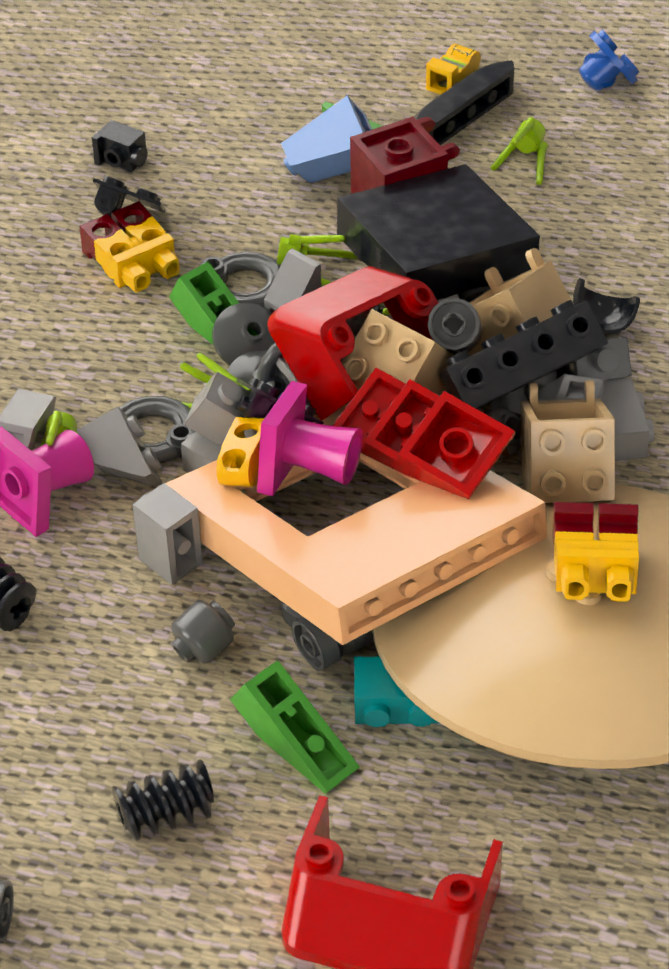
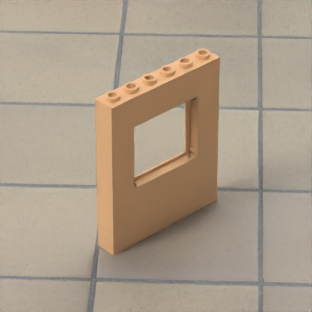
(374, 560)

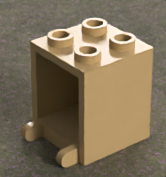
(518, 298)
(397, 352)
(567, 447)

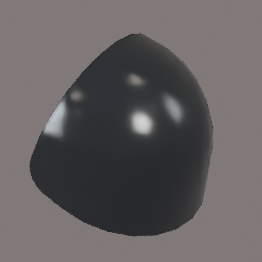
(612, 313)

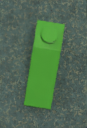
(201, 298)
(293, 727)

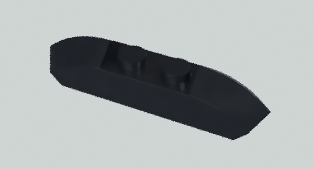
(469, 100)

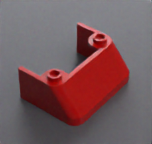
(316, 335)
(376, 927)

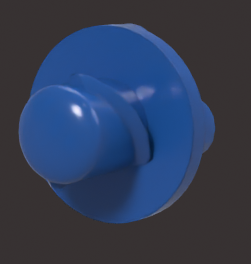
(602, 67)

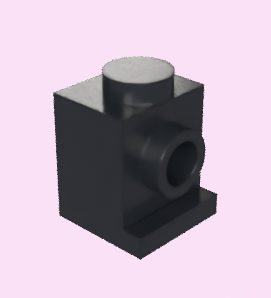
(119, 146)

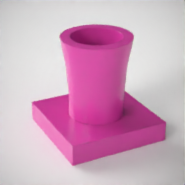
(293, 441)
(31, 476)

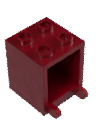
(397, 153)

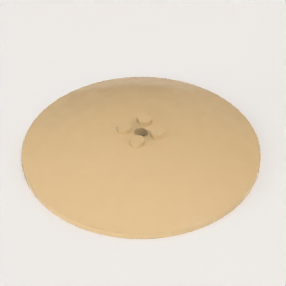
(545, 672)

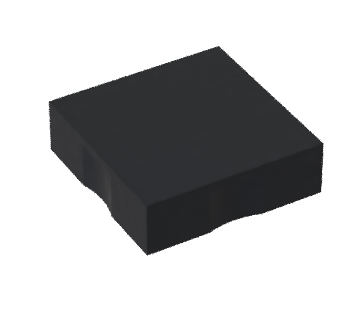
(437, 230)

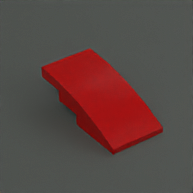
(425, 433)

